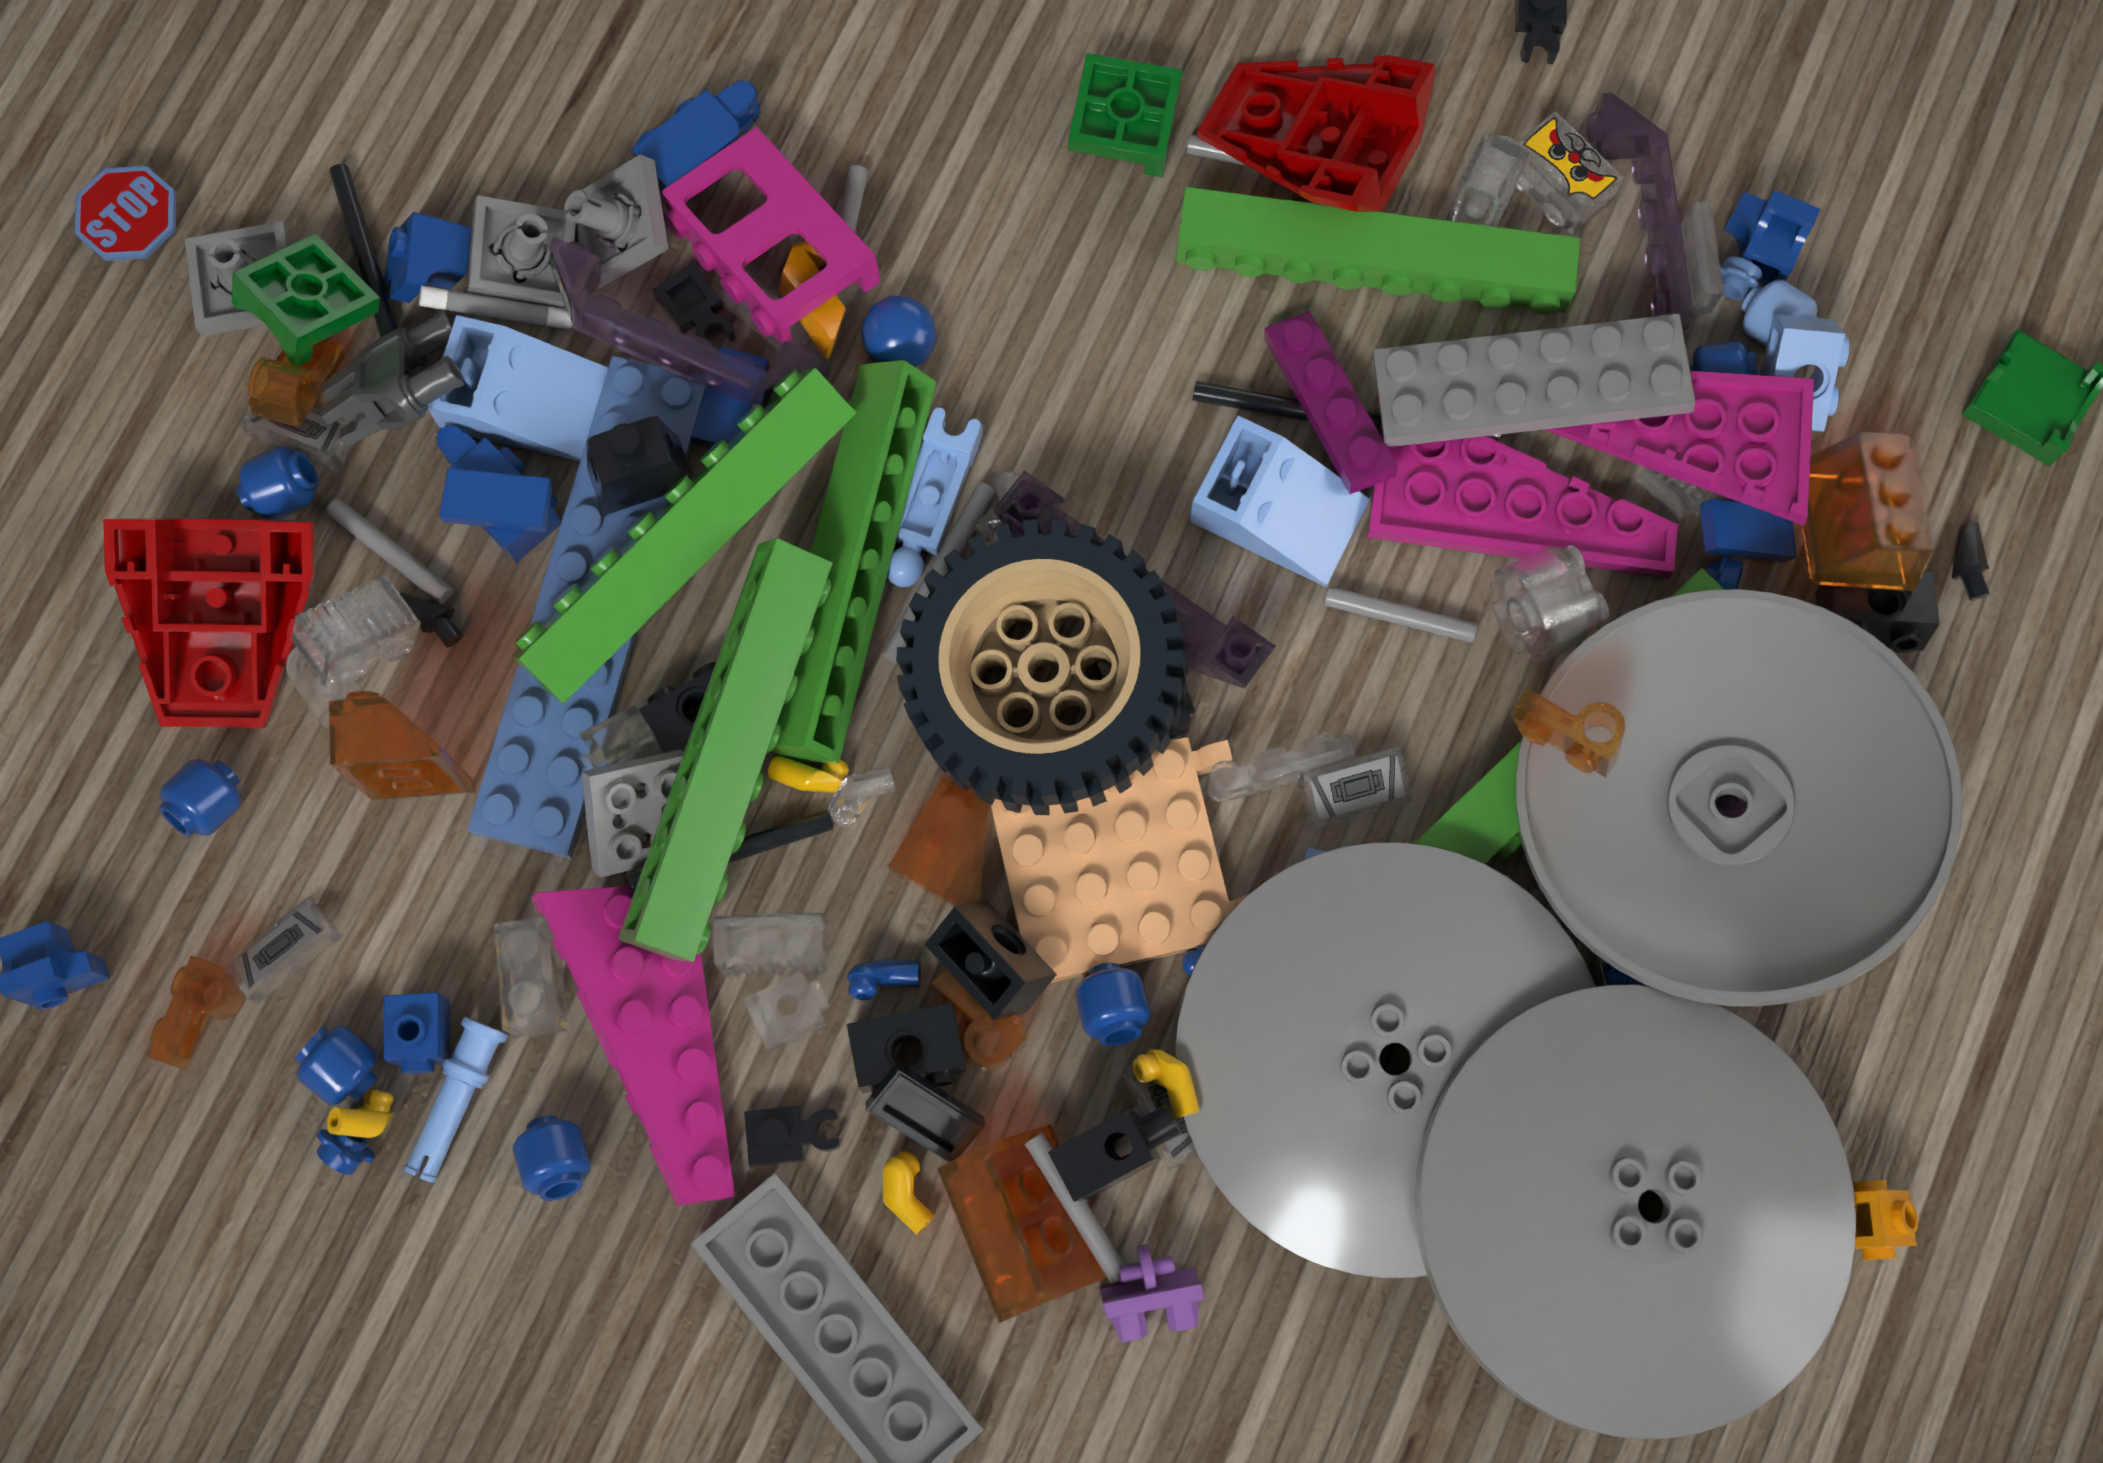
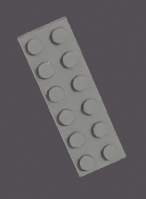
(1533, 380)
(834, 1331)

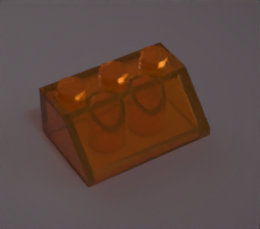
(1866, 514)
(388, 752)
(1017, 1226)

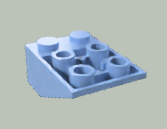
(519, 390)
(1277, 502)

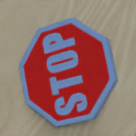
(125, 213)

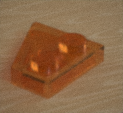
(946, 846)

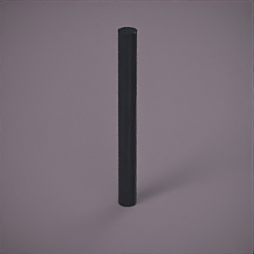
(362, 245)
(1256, 401)
(770, 839)

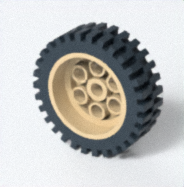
(1044, 584)

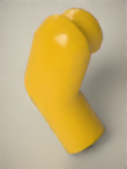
(806, 777)
(1171, 1075)
(365, 1121)
(898, 1191)

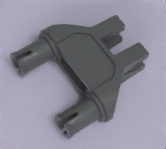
(390, 380)

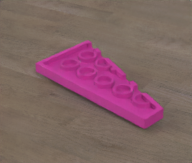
(1740, 441)
(1510, 505)
(655, 1034)

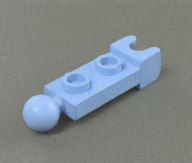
(932, 495)

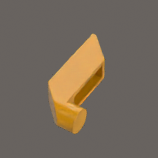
(825, 321)

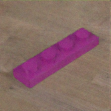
(1330, 402)

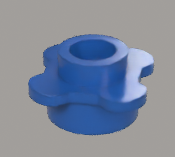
(343, 1152)

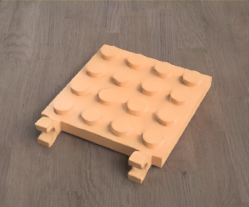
(1121, 875)

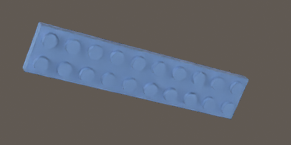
(535, 767)

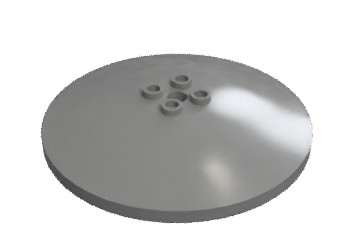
(1838, 779)
(1293, 1025)
(1540, 1229)

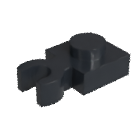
(1542, 22)
(692, 304)
(779, 1135)

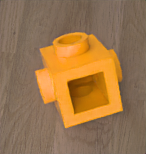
(1883, 1220)

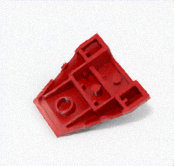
(1324, 130)
(211, 611)

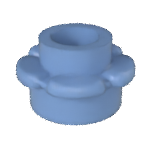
(1739, 277)

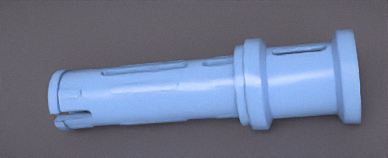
(464, 1073)

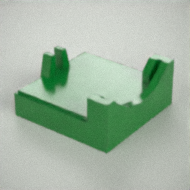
(1125, 111)
(303, 295)
(2034, 397)

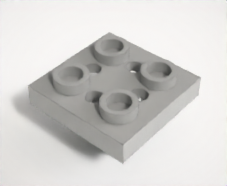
(610, 224)
(524, 237)
(214, 259)
(624, 805)

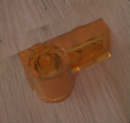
(288, 391)
(1548, 723)
(1009, 1027)
(179, 1031)

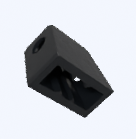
(634, 463)
(1091, 1160)

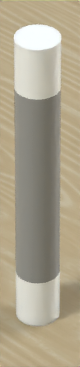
(494, 307)

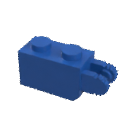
(699, 131)
(466, 454)

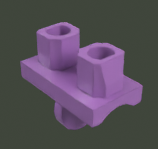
(1151, 1287)

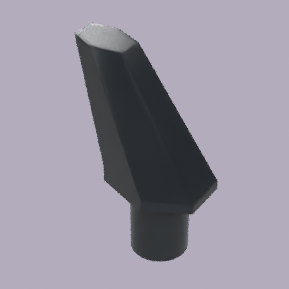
(1971, 562)
(434, 618)

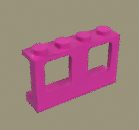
(789, 209)

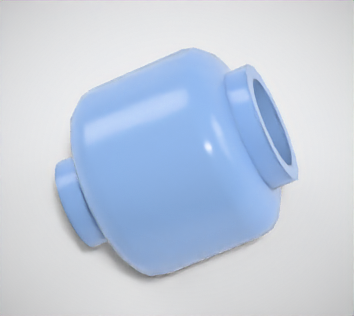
(1775, 298)

